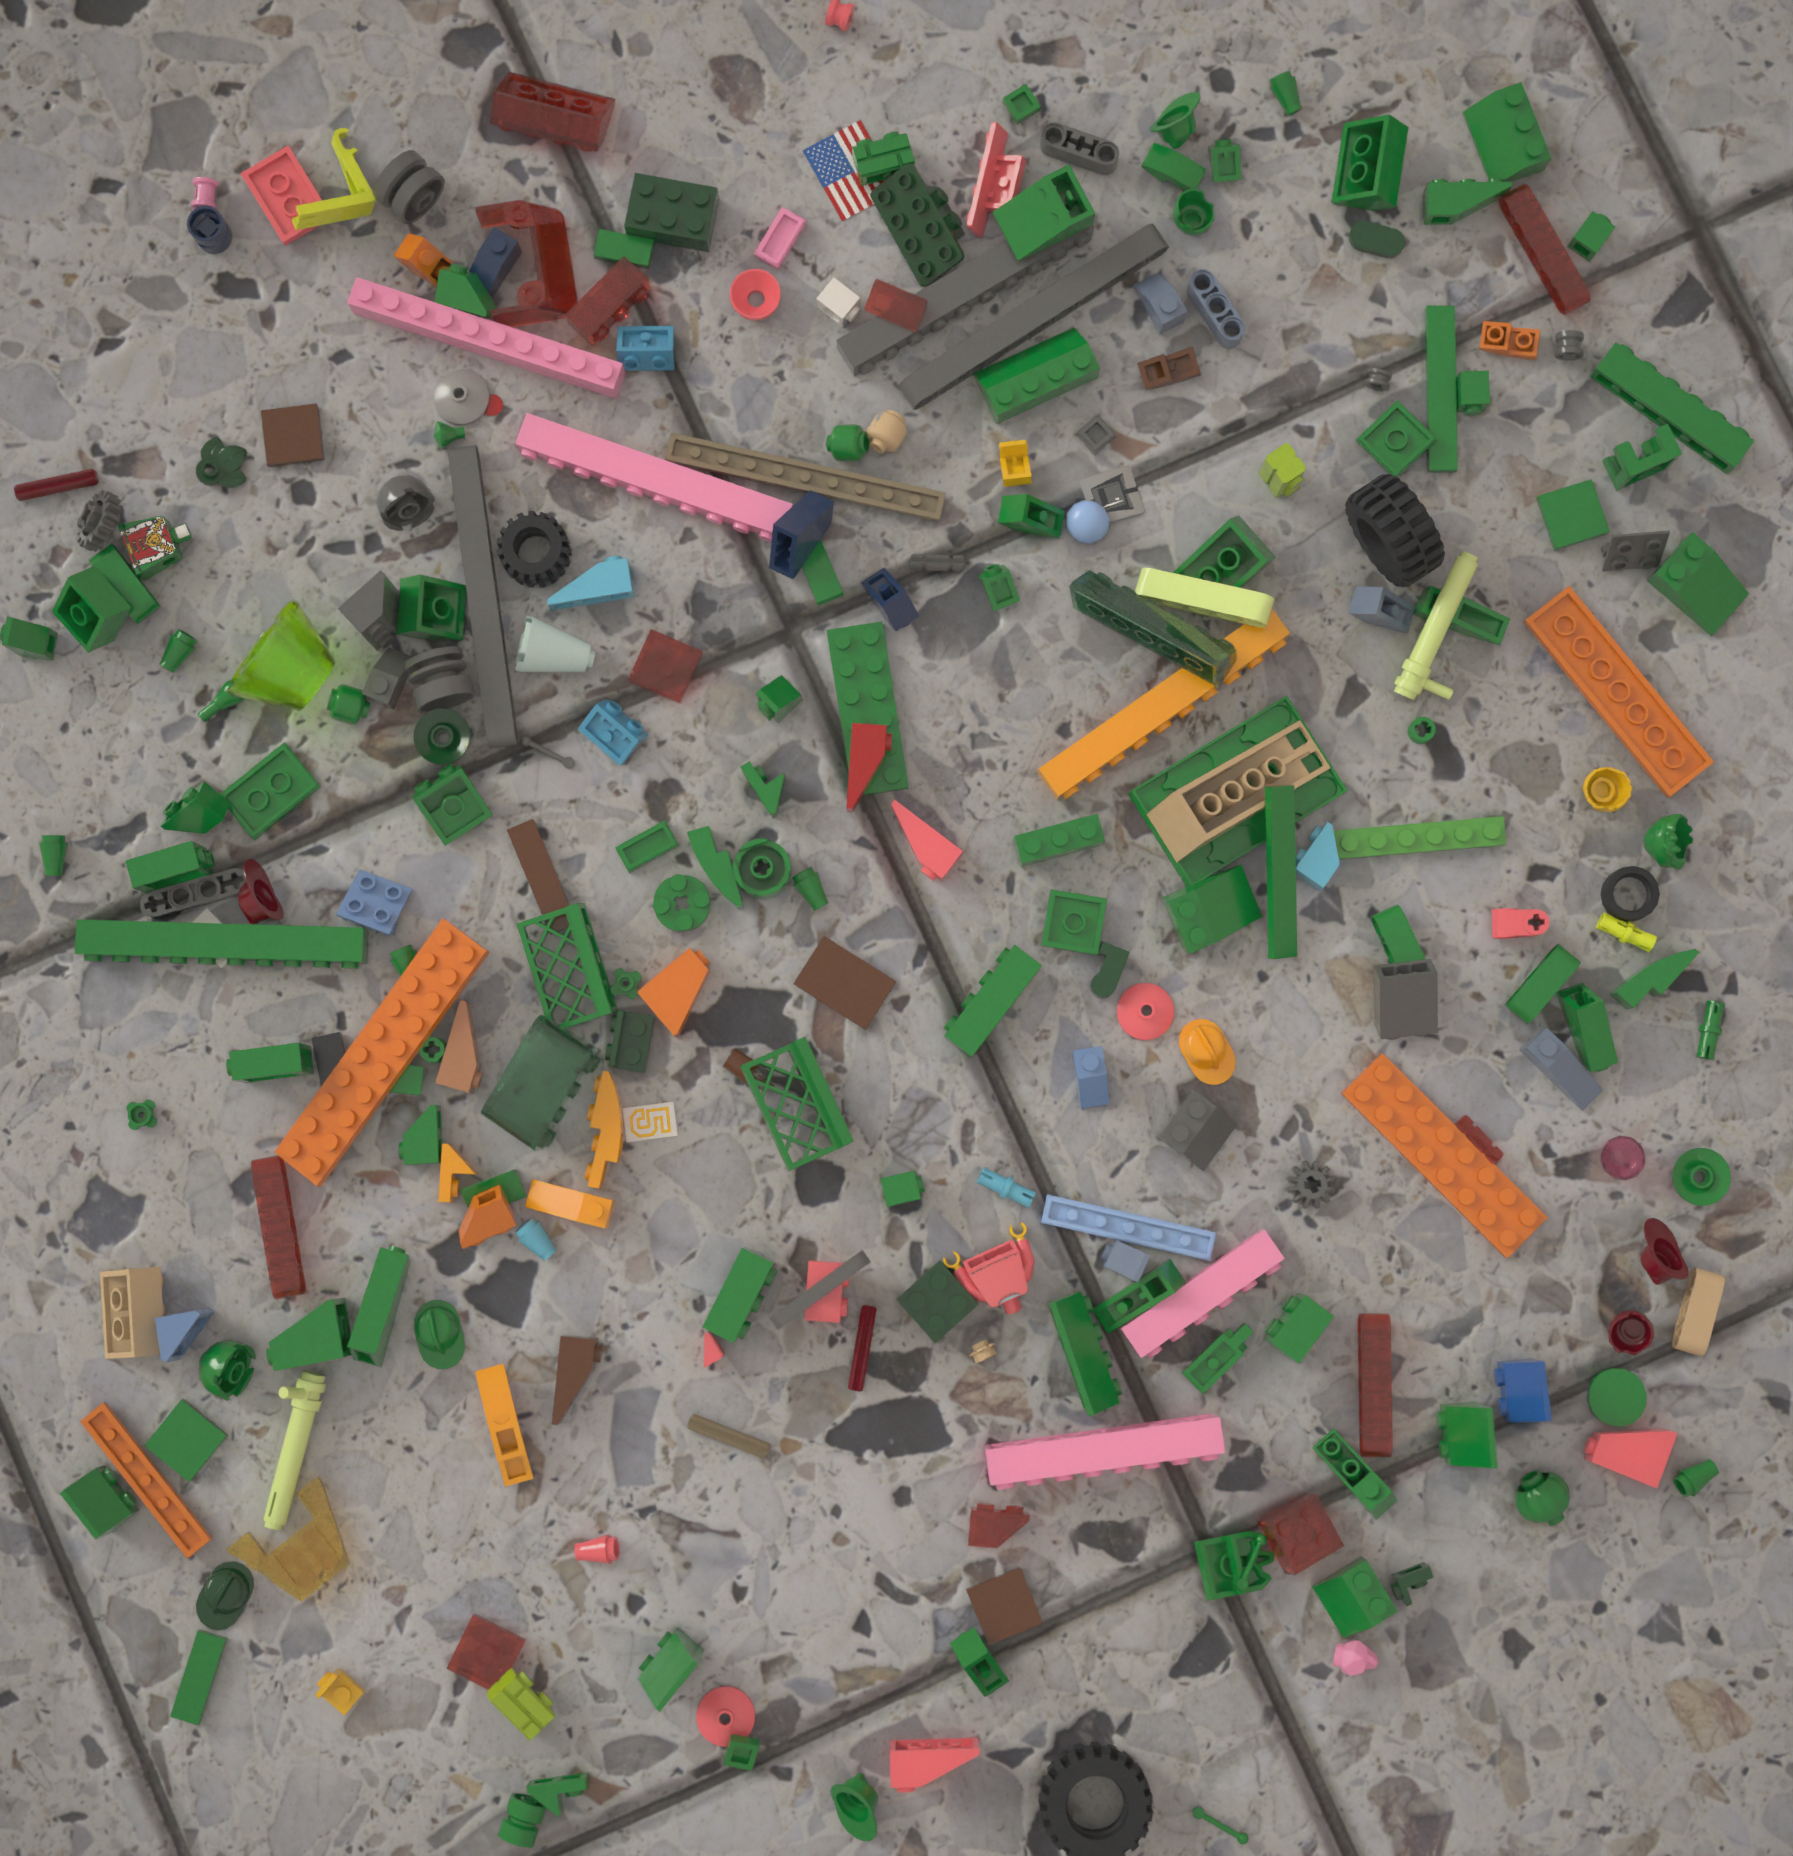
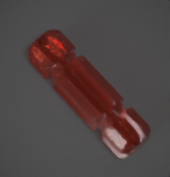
(1479, 1139)

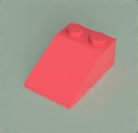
(923, 1760)

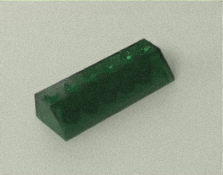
(1153, 627)

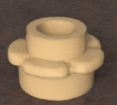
(982, 1351)

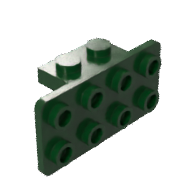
(920, 223)

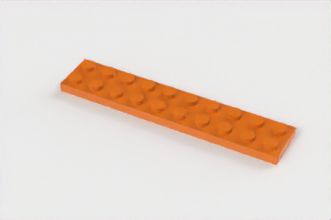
(381, 1052)

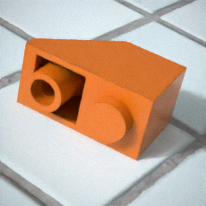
(421, 258)
(485, 1217)

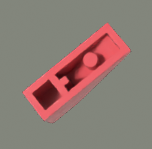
(930, 848)

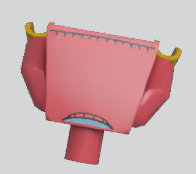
(998, 1273)

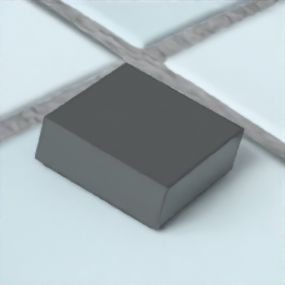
(1096, 434)

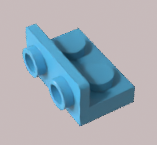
(646, 347)
(613, 731)

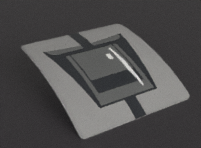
(1115, 492)

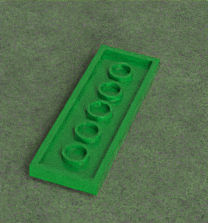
(867, 696)

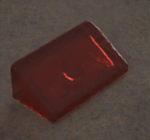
(896, 305)

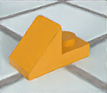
(451, 1164)

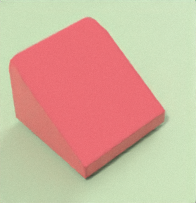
(712, 1349)

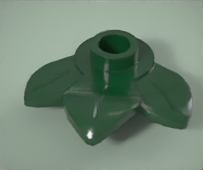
(225, 462)

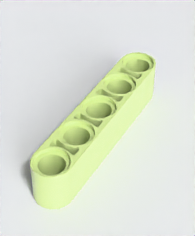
(1205, 597)

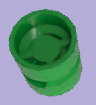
(521, 1823)

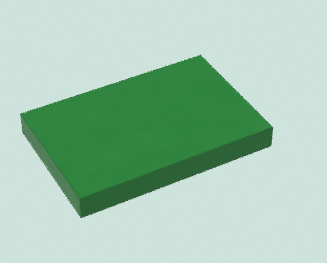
(270, 791)

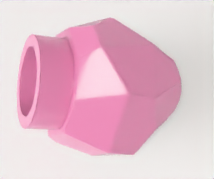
(1354, 1658)

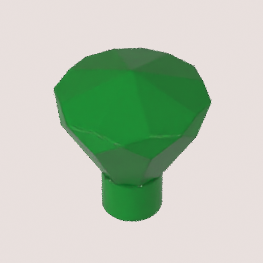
(446, 434)

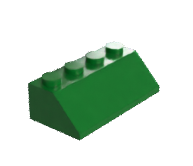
(1037, 374)
(1083, 1352)

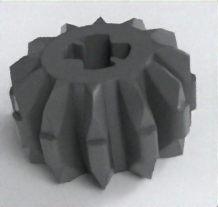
(1307, 1194)

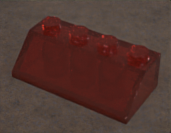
(551, 111)

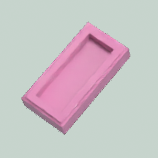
(780, 238)

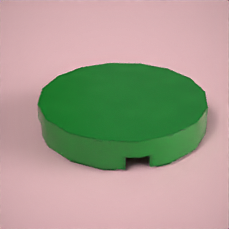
(1616, 1397)

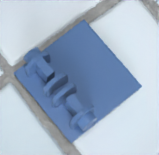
(374, 902)

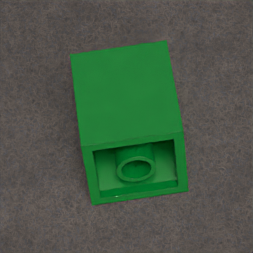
(314, 1338)

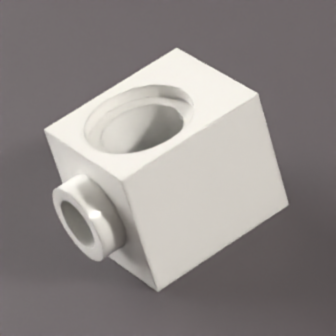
(839, 303)

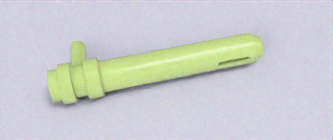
(1417, 667)
(305, 1405)

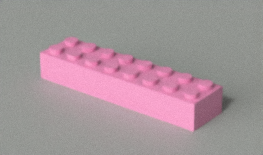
(1104, 1449)

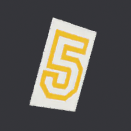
(649, 1121)

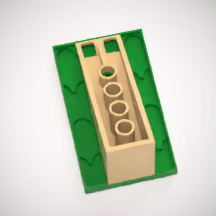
(1214, 799)

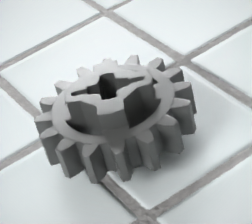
(98, 520)

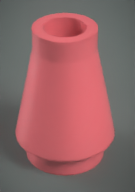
(601, 1550)

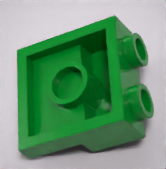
(451, 803)

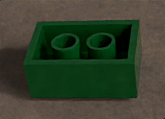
(672, 212)

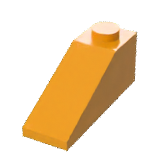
(570, 1204)

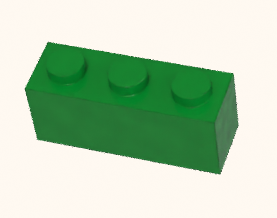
(1059, 840)

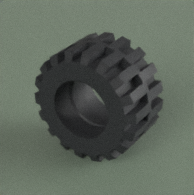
(528, 527)

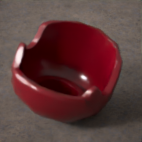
(1630, 1332)

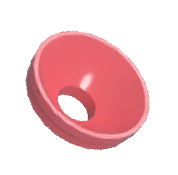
(752, 282)

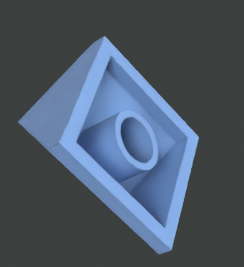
(179, 1331)

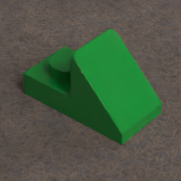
(768, 794)
(549, 1790)

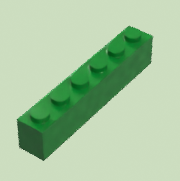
(1665, 402)

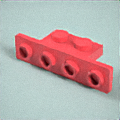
(997, 180)

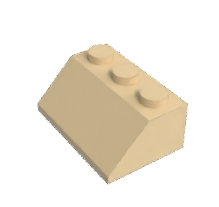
(129, 1310)

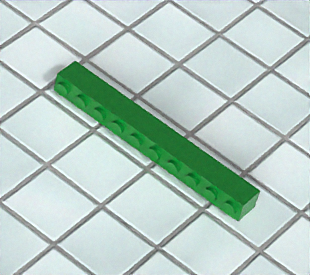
(221, 942)

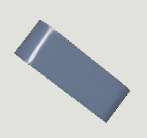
(1216, 296)

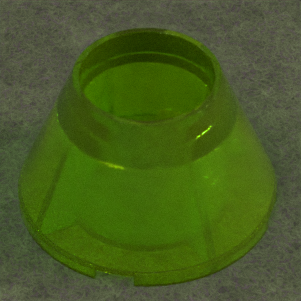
(285, 662)

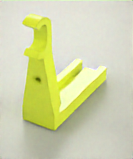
(342, 208)

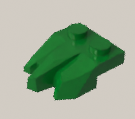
(1225, 1560)

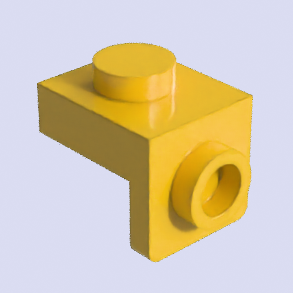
(1014, 463)

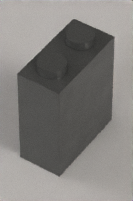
(1405, 999)

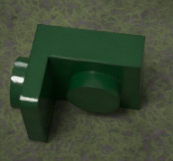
(1411, 1577)

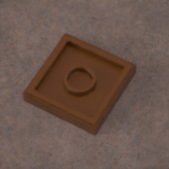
(292, 435)
(1004, 1606)

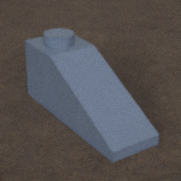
(1561, 1068)

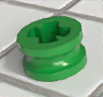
(1415, 724)

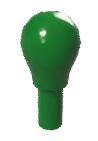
(221, 701)

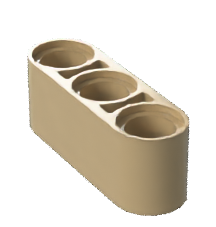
(1698, 1311)

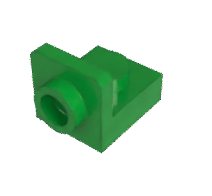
(1225, 161)
(999, 586)

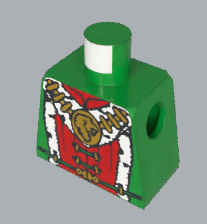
(153, 544)

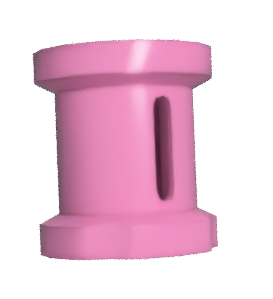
(204, 192)

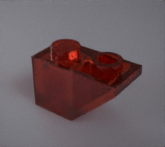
(993, 1526)

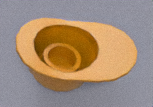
(1207, 1051)

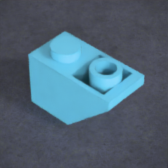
(1320, 859)

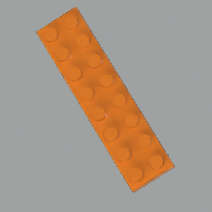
(1618, 692)
(1444, 1156)

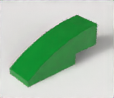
(1469, 618)
(716, 865)
(1652, 978)

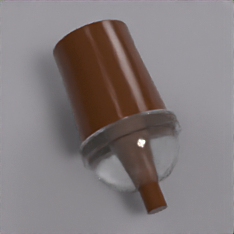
(737, 1059)

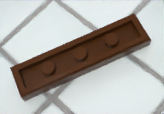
(539, 871)

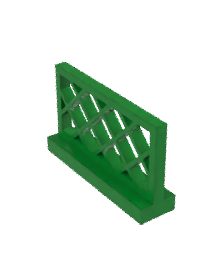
(587, 953)
(818, 1092)

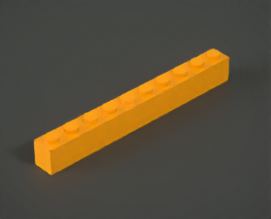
(1154, 712)

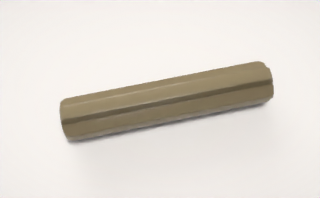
(728, 1436)

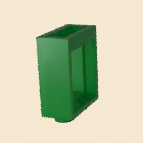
(170, 866)
(270, 1063)

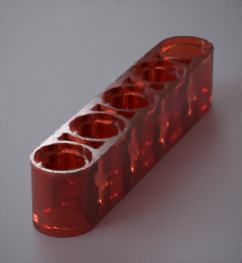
(1544, 249)
(278, 1227)
(1375, 1385)

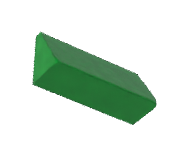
(509, 1182)

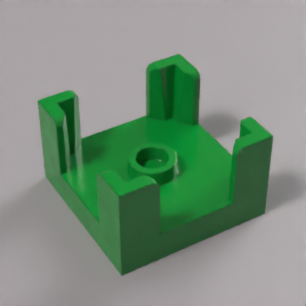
(1627, 469)

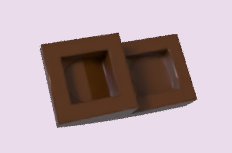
(1169, 369)

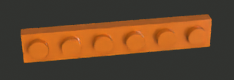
(146, 1480)

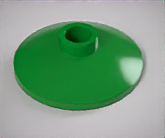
(1715, 1176)

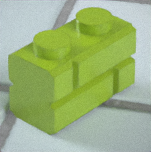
(1283, 471)
(521, 1704)

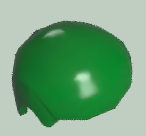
(1193, 212)

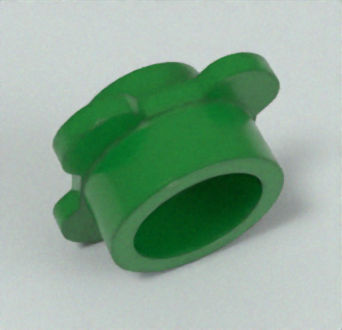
(621, 976)
(135, 1109)

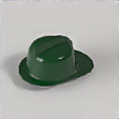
(224, 1595)

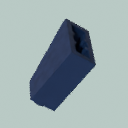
(799, 533)

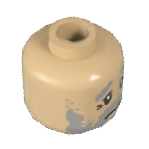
(886, 431)

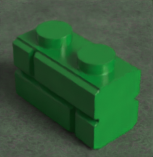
(881, 158)

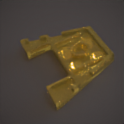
(306, 1557)

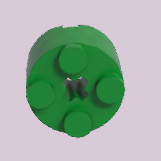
(747, 862)

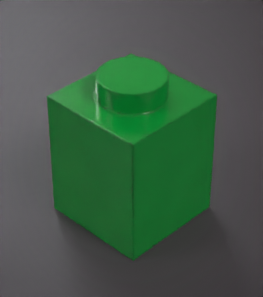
(1591, 236)
(1472, 392)
(902, 1188)

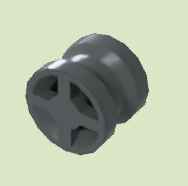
(1569, 345)

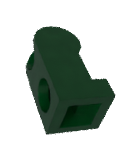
(1110, 972)

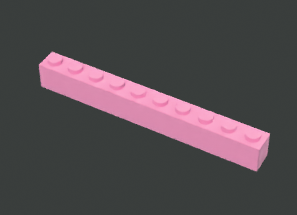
(486, 338)
(649, 476)

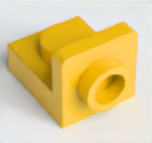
(339, 1690)

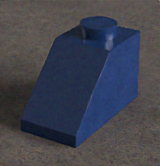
(890, 599)

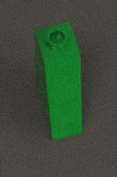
(379, 1307)

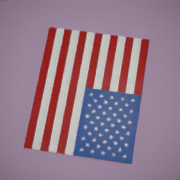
(836, 170)

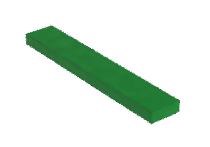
(1441, 388)
(1281, 871)

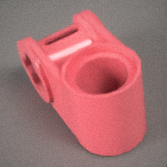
(1513, 923)

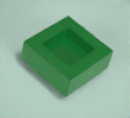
(1021, 104)
(741, 1752)

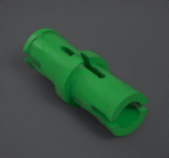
(1710, 1030)

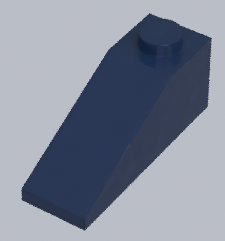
(495, 260)

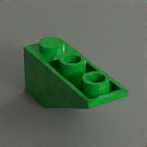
(1452, 201)
(1355, 1474)

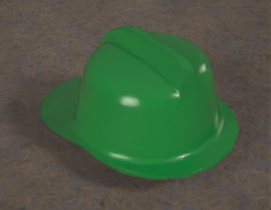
(1177, 120)
(439, 1334)
(855, 1806)

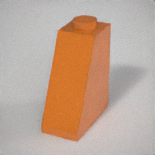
(676, 989)

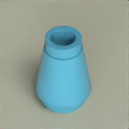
(535, 1238)

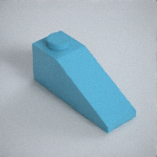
(600, 584)

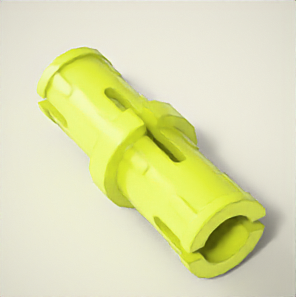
(1626, 932)

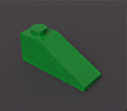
(1139, 1296)

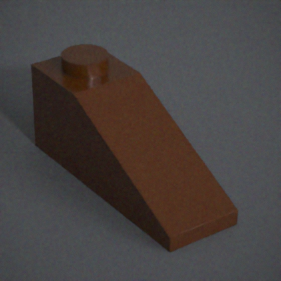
(575, 1365)

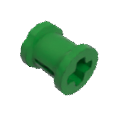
(437, 1058)

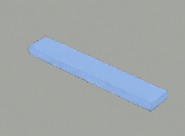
(1128, 1227)

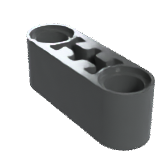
(1079, 158)

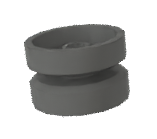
(408, 187)

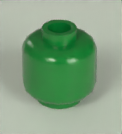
(847, 442)
(347, 704)

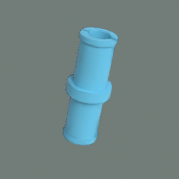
(1006, 1187)

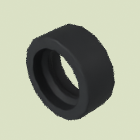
(1643, 876)

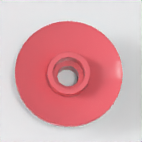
(1132, 1019)
(729, 1701)

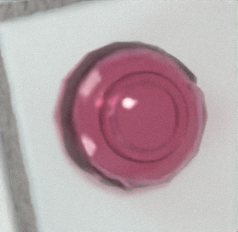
(1622, 1158)

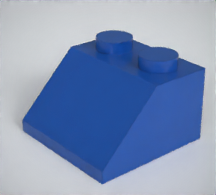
(1523, 1390)

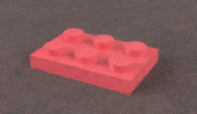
(279, 187)

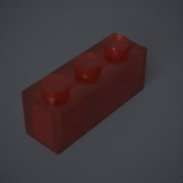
(608, 301)

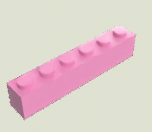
(1202, 1293)

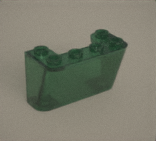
(540, 1082)

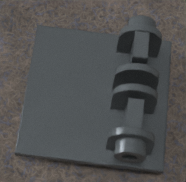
(1634, 551)

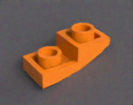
(1509, 341)

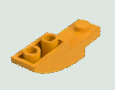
(607, 1116)
(504, 1424)

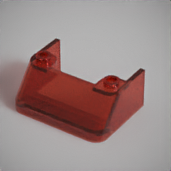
(555, 289)

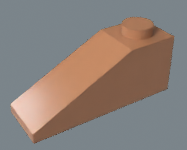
(461, 1057)

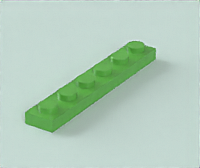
(1420, 838)

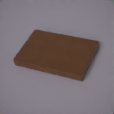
(844, 982)

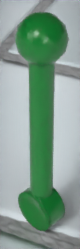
(1242, 1583)
(1199, 1813)

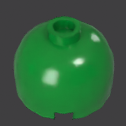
(226, 1368)

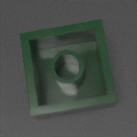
(937, 1301)

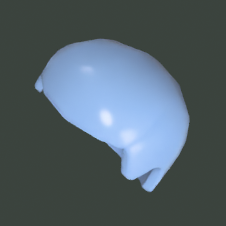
(1087, 521)

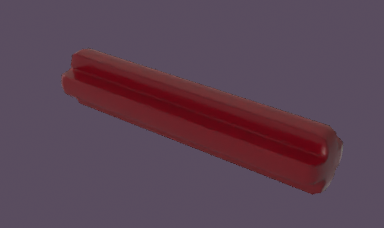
(56, 484)
(862, 1348)

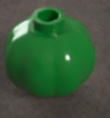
(1542, 1497)

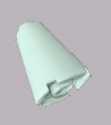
(551, 649)

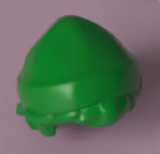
(1668, 841)

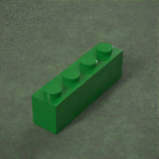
(992, 1001)

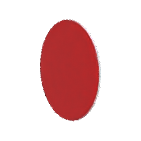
(495, 405)

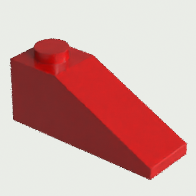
(866, 757)

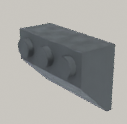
(374, 611)

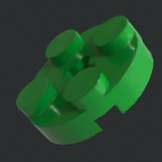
(665, 904)

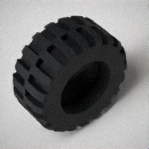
(1395, 530)
(1084, 1763)

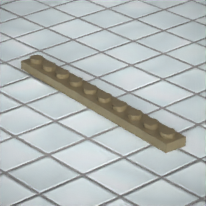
(805, 476)

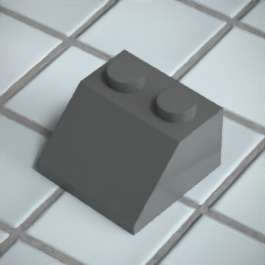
(1197, 1130)

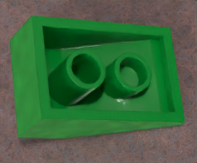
(1229, 556)
(1699, 584)
(1212, 909)
(1467, 1435)
(669, 1668)

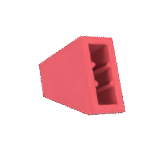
(1632, 1452)

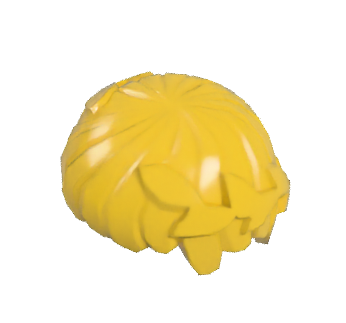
(1607, 789)

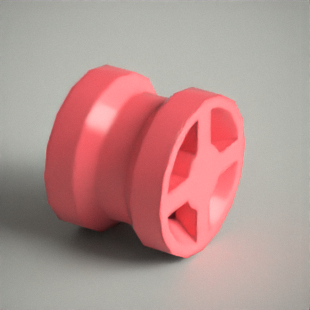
(840, 14)

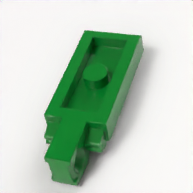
(1217, 1358)

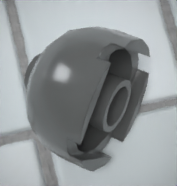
(404, 502)

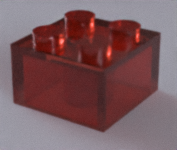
(1300, 1533)

